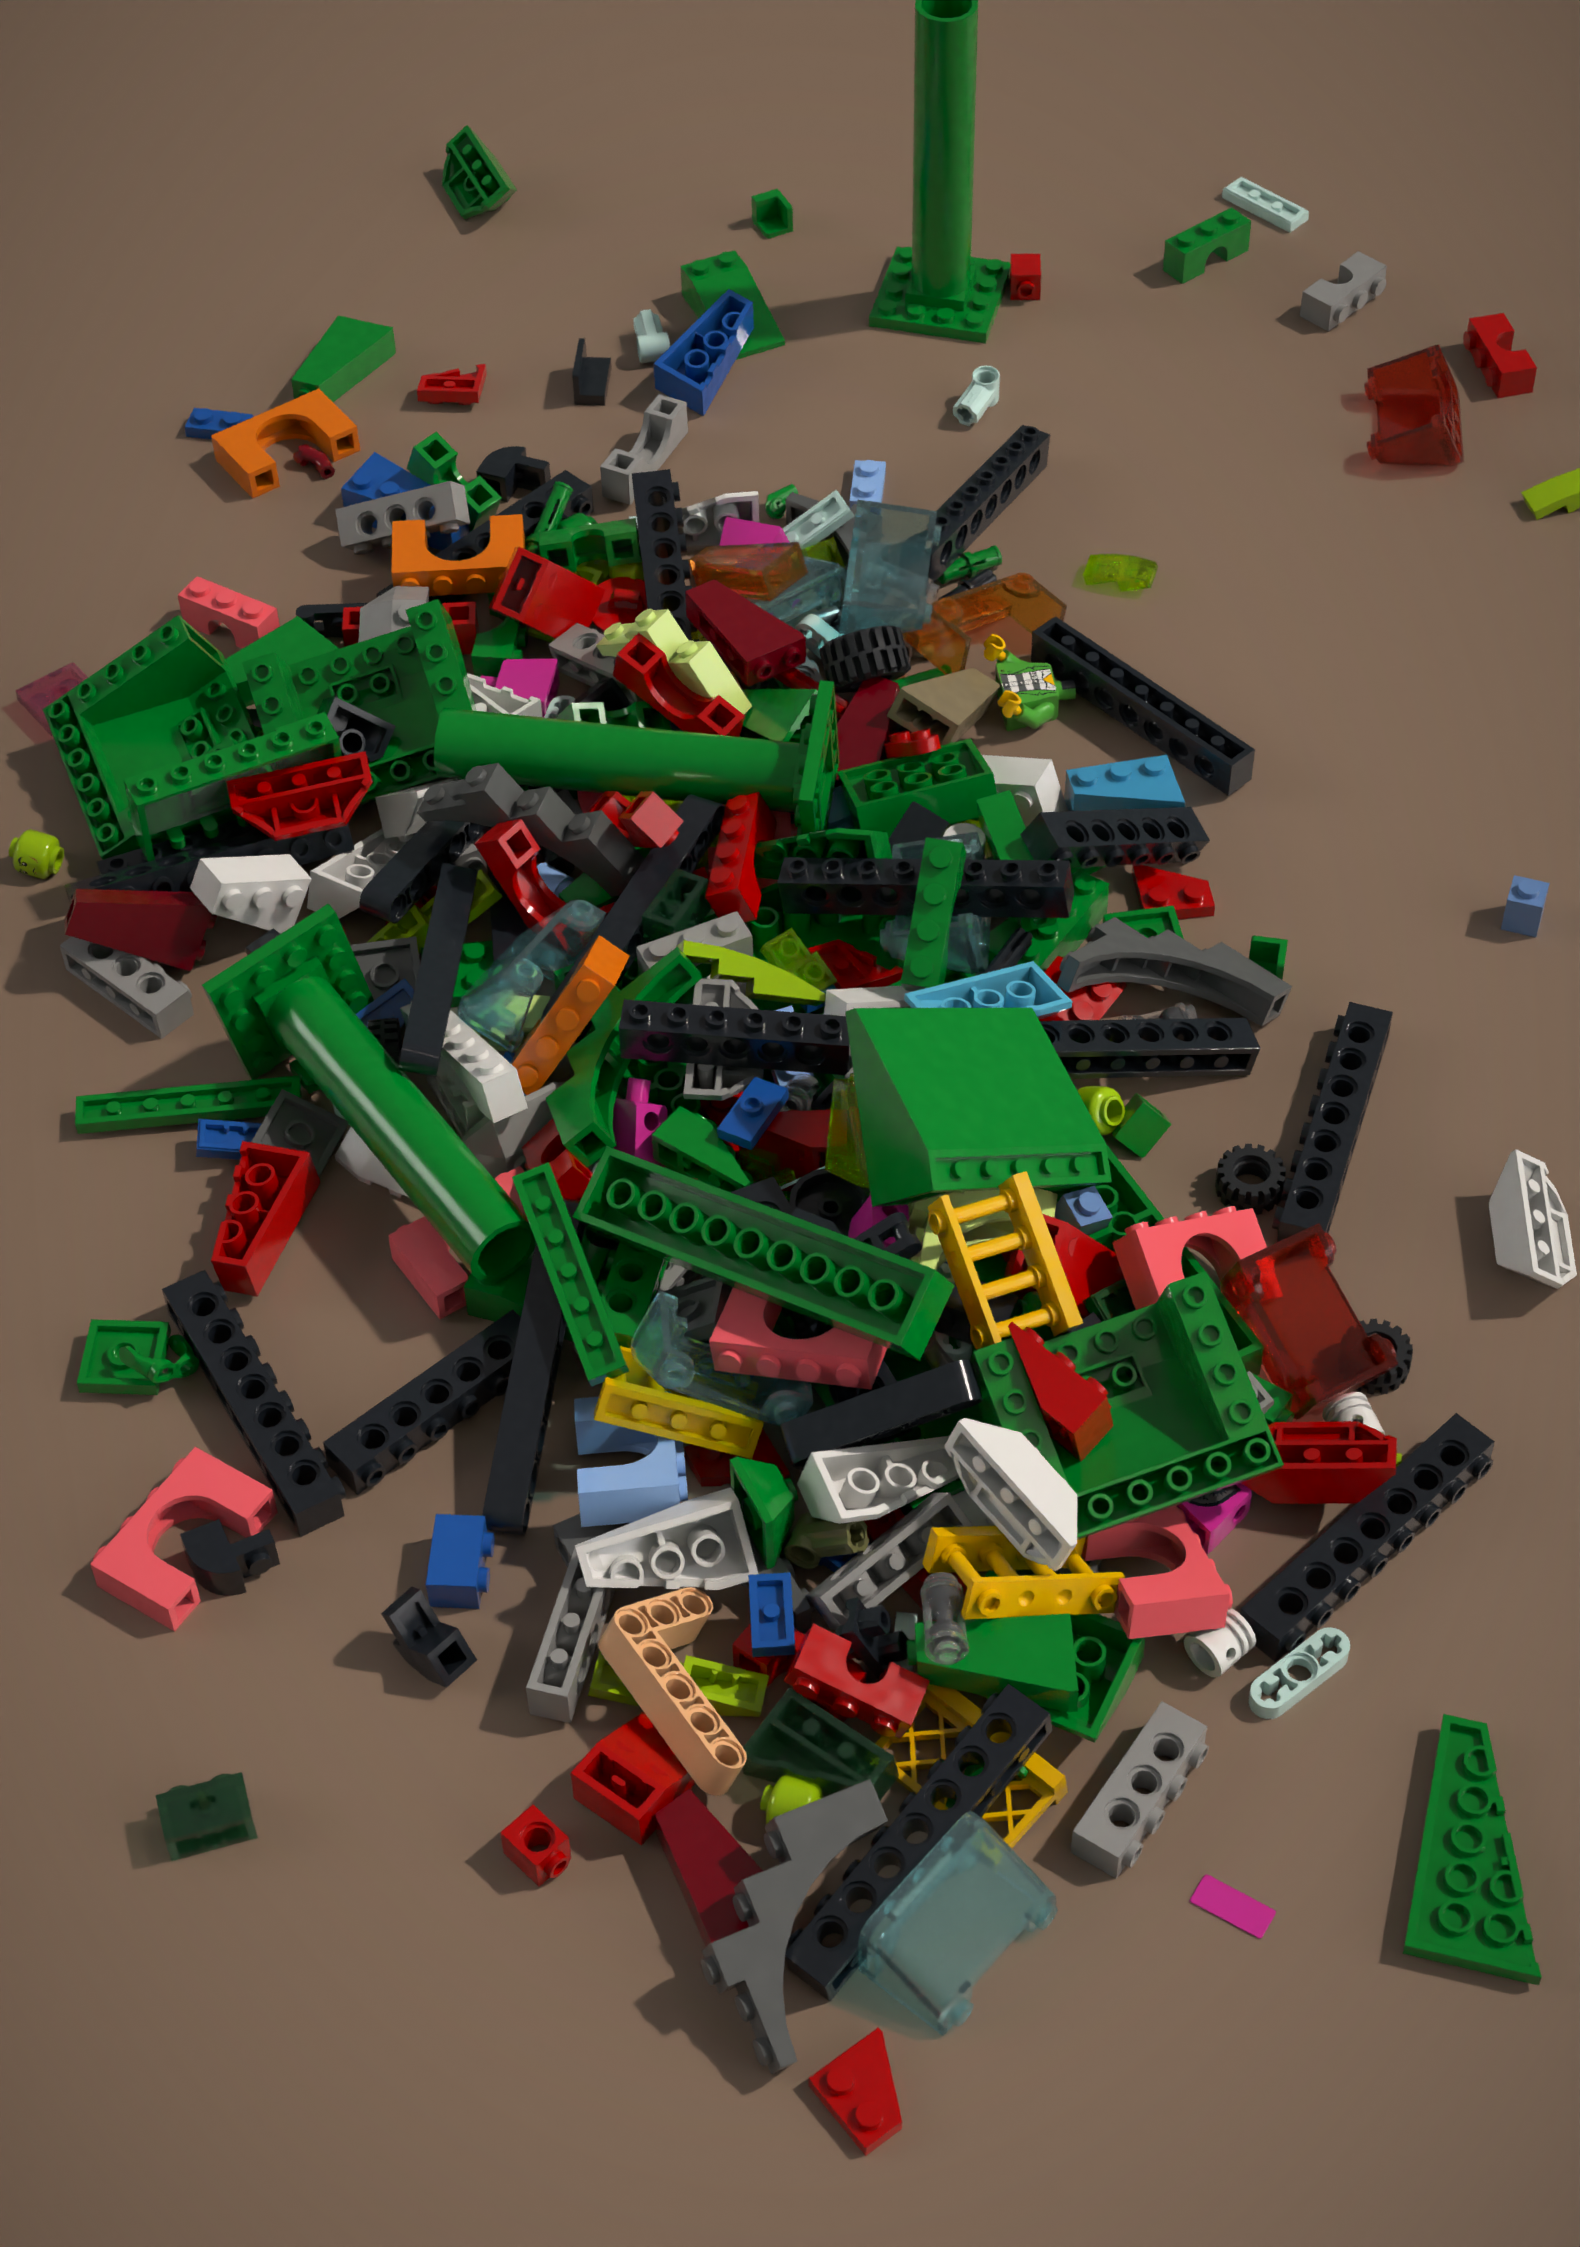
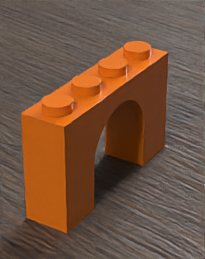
(308, 417)
(480, 574)
(569, 1014)

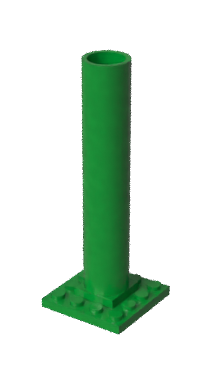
(937, 282)
(639, 759)
(303, 1002)

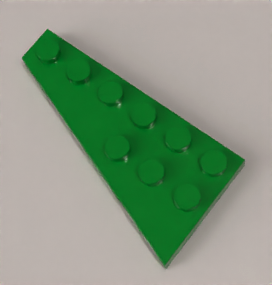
(1467, 1875)

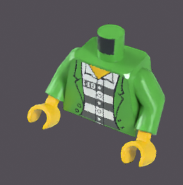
(1027, 689)

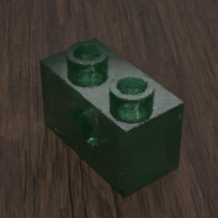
(676, 906)
(227, 1818)

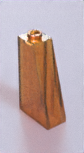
(751, 569)

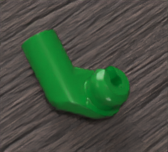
(776, 501)

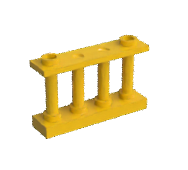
(1030, 1237)
(644, 1406)
(1011, 1595)

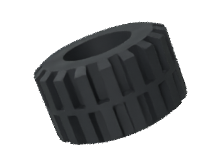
(864, 656)

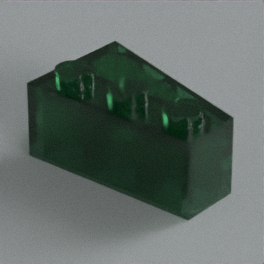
(816, 1747)

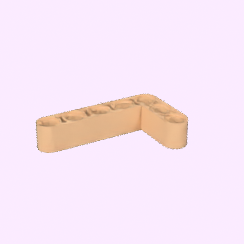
(641, 1655)

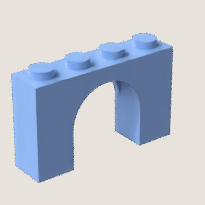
(629, 1490)

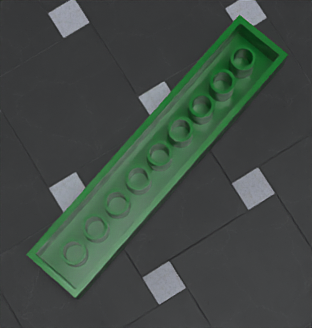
(765, 1252)

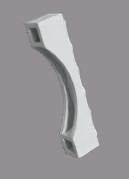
(482, 1069)

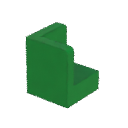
(772, 213)
(1269, 954)
(1141, 1126)

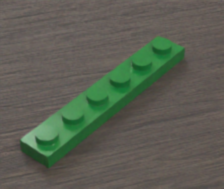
(180, 1104)
(570, 1274)

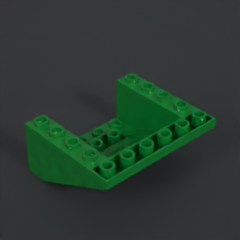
(394, 676)
(140, 712)
(967, 1104)
(1175, 1399)

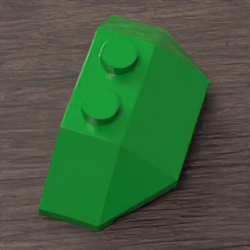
(474, 176)

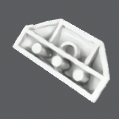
(1531, 1223)
(1016, 1490)

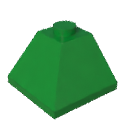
(765, 1505)

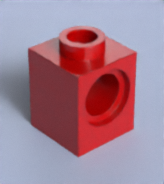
(1025, 276)
(535, 1829)

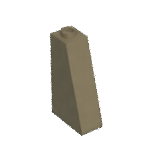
(945, 703)

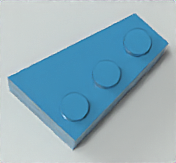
(1123, 785)

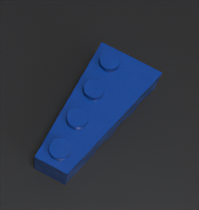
(705, 353)
(384, 478)

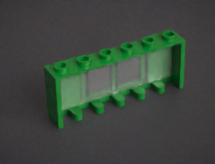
(197, 789)

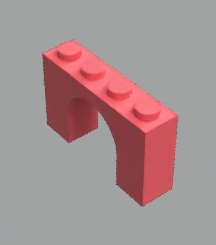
(1153, 1254)
(427, 1259)
(748, 1346)
(194, 1489)
(1166, 1603)

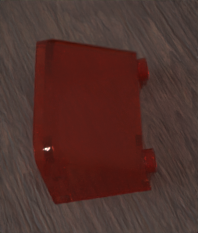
(1416, 411)
(1305, 1321)

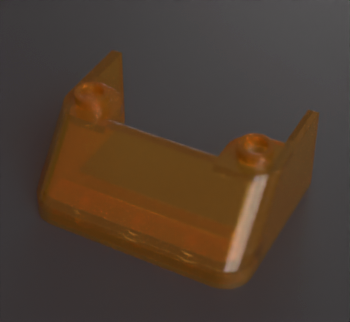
(1013, 596)

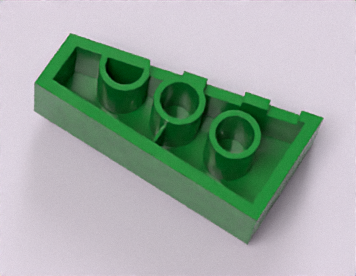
(1066, 935)

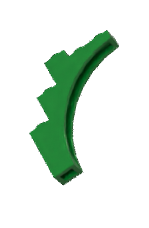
(586, 1101)

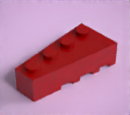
(262, 1213)

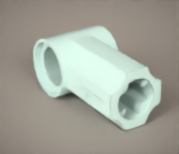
(650, 336)
(979, 395)

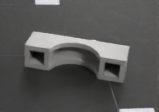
(661, 432)

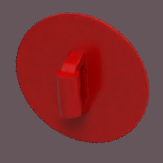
(621, 602)

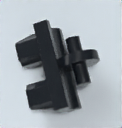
(868, 1633)

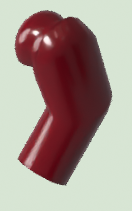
(319, 459)

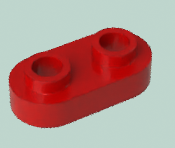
(911, 744)

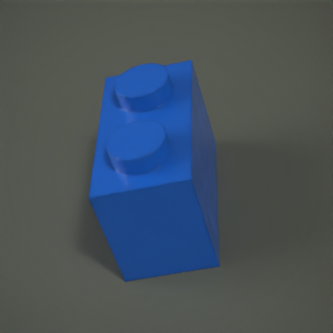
(458, 1561)

